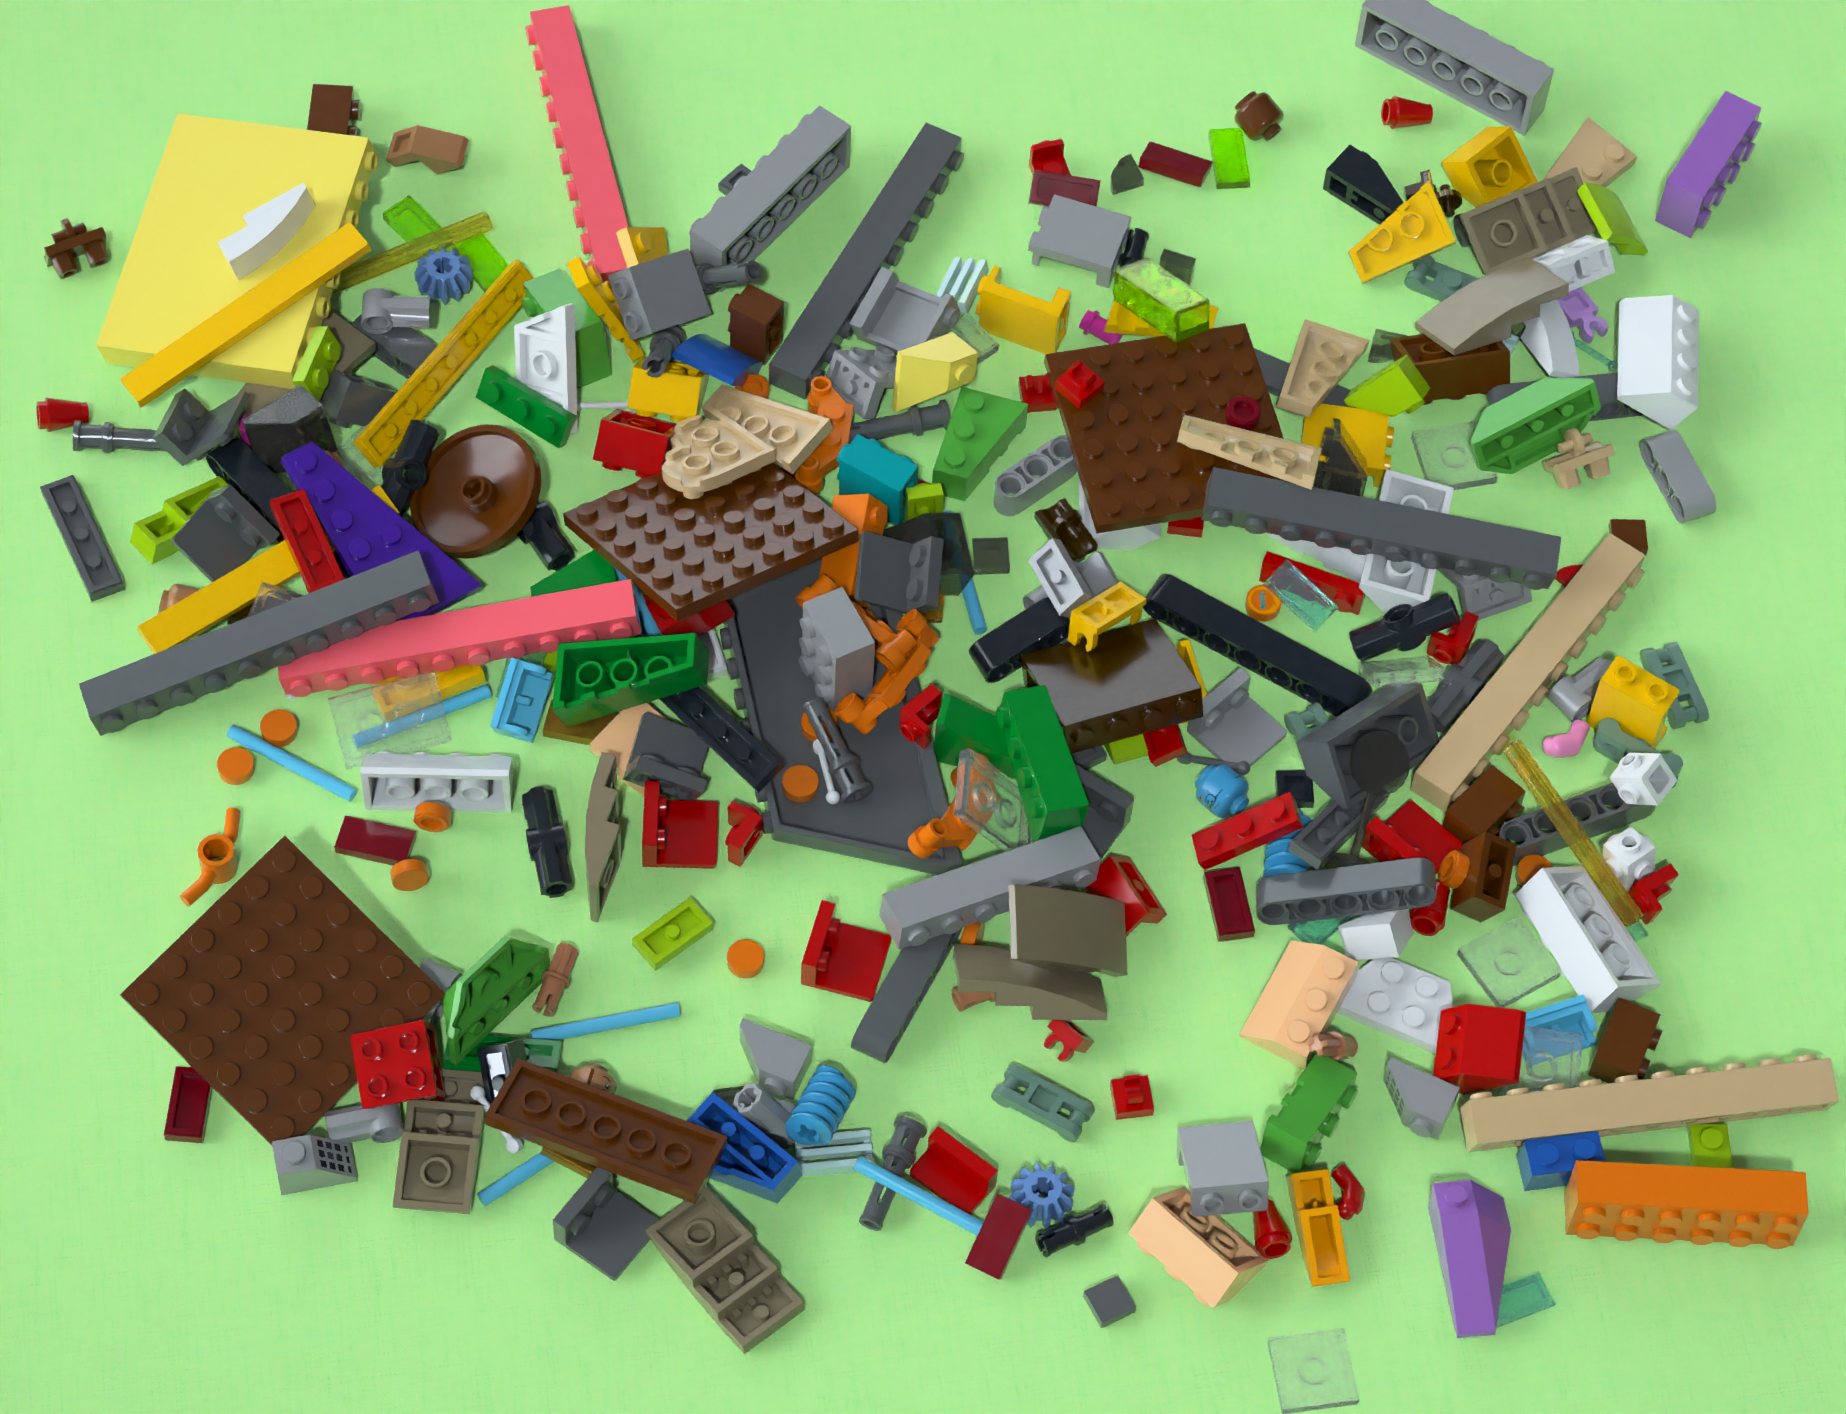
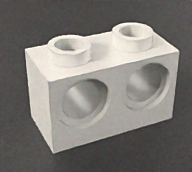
(1579, 261)

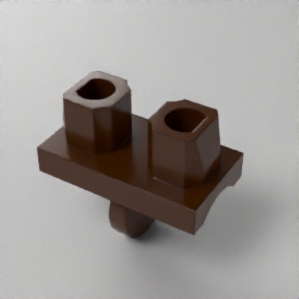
(72, 243)

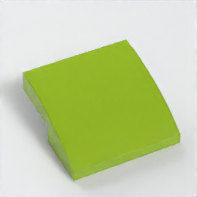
(1611, 218)

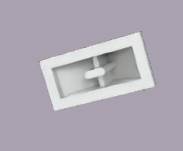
(1376, 935)

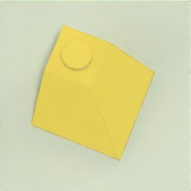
(932, 370)

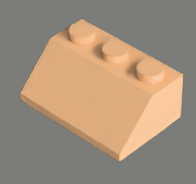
(1300, 1001)
(1196, 1249)

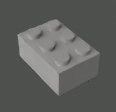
(836, 648)

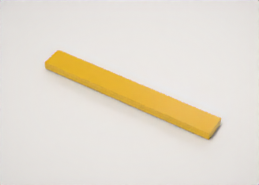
(245, 314)
(444, 365)
(225, 595)

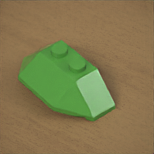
(1532, 423)
(491, 992)

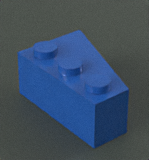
(751, 1158)

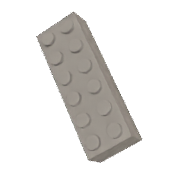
(1456, 60)
(773, 192)

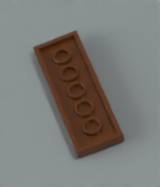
(606, 1130)

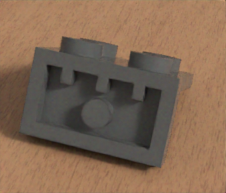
(192, 431)
(223, 533)
(899, 573)
(667, 755)
(1107, 811)
(603, 1225)

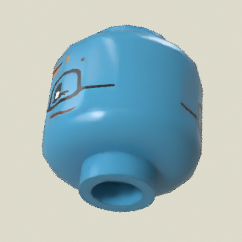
(1222, 790)

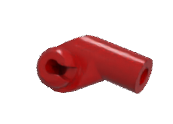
(1352, 1195)

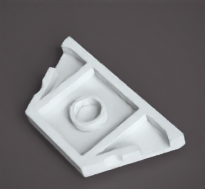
(548, 357)
(1398, 1001)

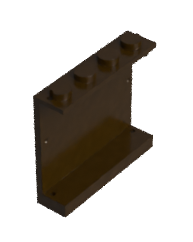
(1118, 688)

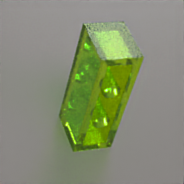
(1161, 299)

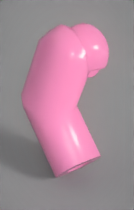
(1567, 744)

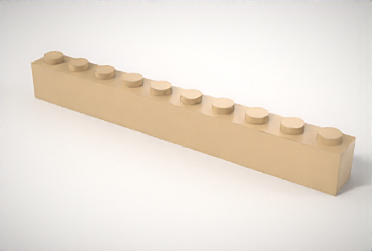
(1528, 673)
(1650, 1103)

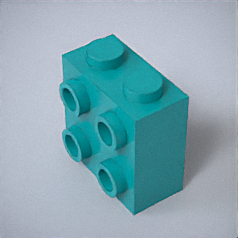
(873, 470)

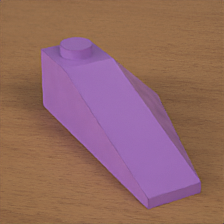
(1472, 1249)

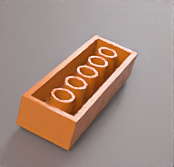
(1685, 1204)

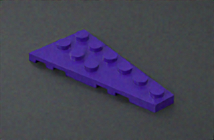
(367, 529)

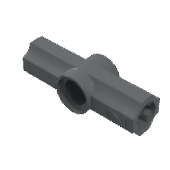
(1463, 683)

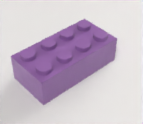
(1709, 165)

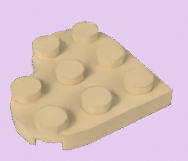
(712, 455)

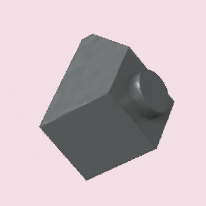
(354, 399)

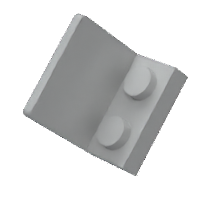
(862, 376)
(1486, 597)
(1235, 724)

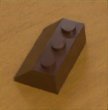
(1451, 374)

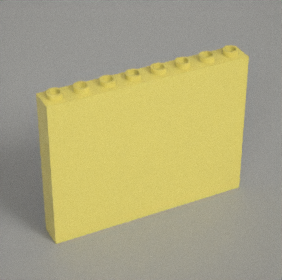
(199, 195)

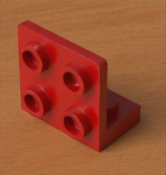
(678, 831)
(1409, 835)
(843, 956)
(397, 1065)

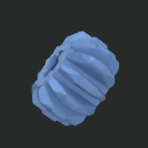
(443, 275)
(1055, 1191)

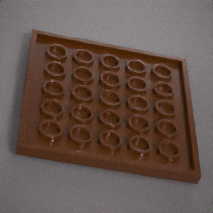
(1130, 430)
(710, 546)
(275, 989)

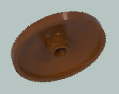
(477, 491)

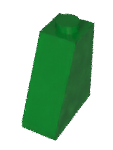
(581, 573)
(965, 727)

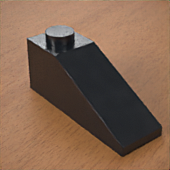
(1362, 185)

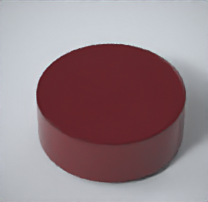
(1243, 412)

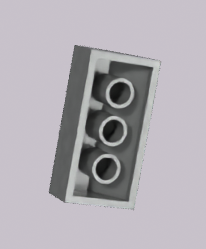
(1392, 709)

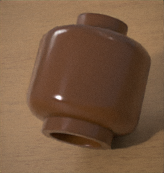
(1259, 116)

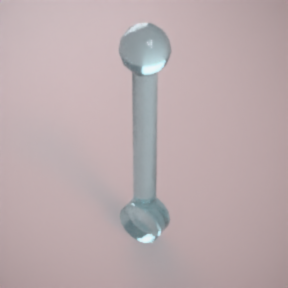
(1612, 365)

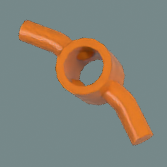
(209, 848)

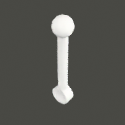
(603, 405)
(832, 796)
(513, 1144)

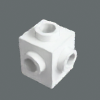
(1643, 778)
(1630, 856)

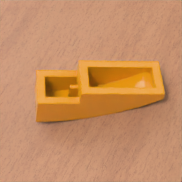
(1318, 1227)

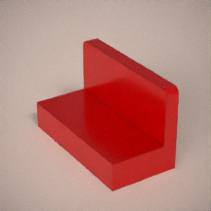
(1123, 882)
(954, 1172)

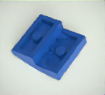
(717, 359)

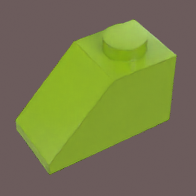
(1391, 390)

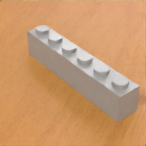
(981, 888)

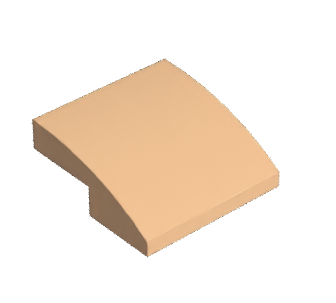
(619, 737)

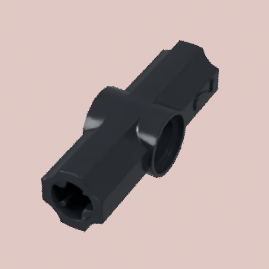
(413, 456)
(546, 539)
(1404, 627)
(546, 842)

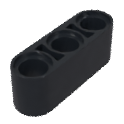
(1031, 630)

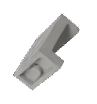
(1081, 237)
(659, 294)
(902, 315)
(1069, 581)
(1223, 1168)

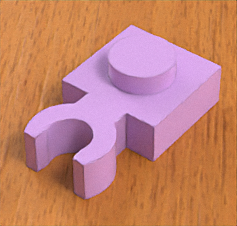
(1582, 313)

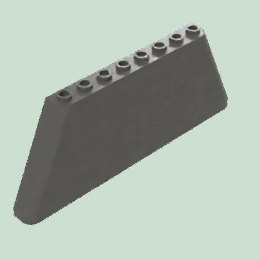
(771, 694)

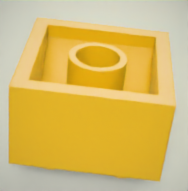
(1489, 166)
(674, 393)

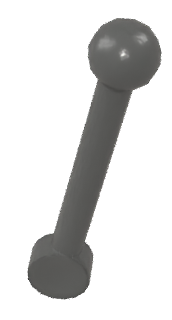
(1242, 767)

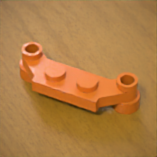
(829, 404)
(889, 647)
(892, 685)
(942, 832)

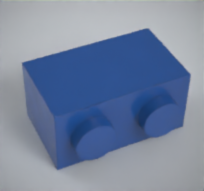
(1551, 1159)

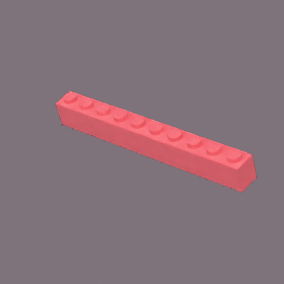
(579, 136)
(468, 638)

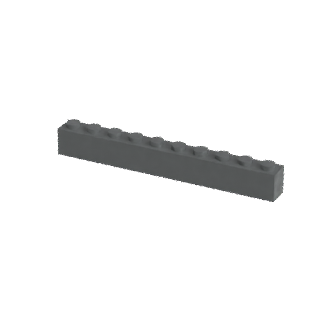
(873, 245)
(1381, 529)
(258, 643)

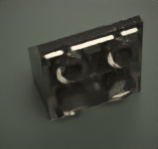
(288, 425)
(1343, 462)
(956, 559)

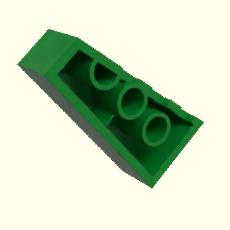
(624, 673)
(1041, 762)

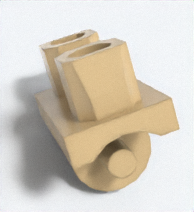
(1593, 456)

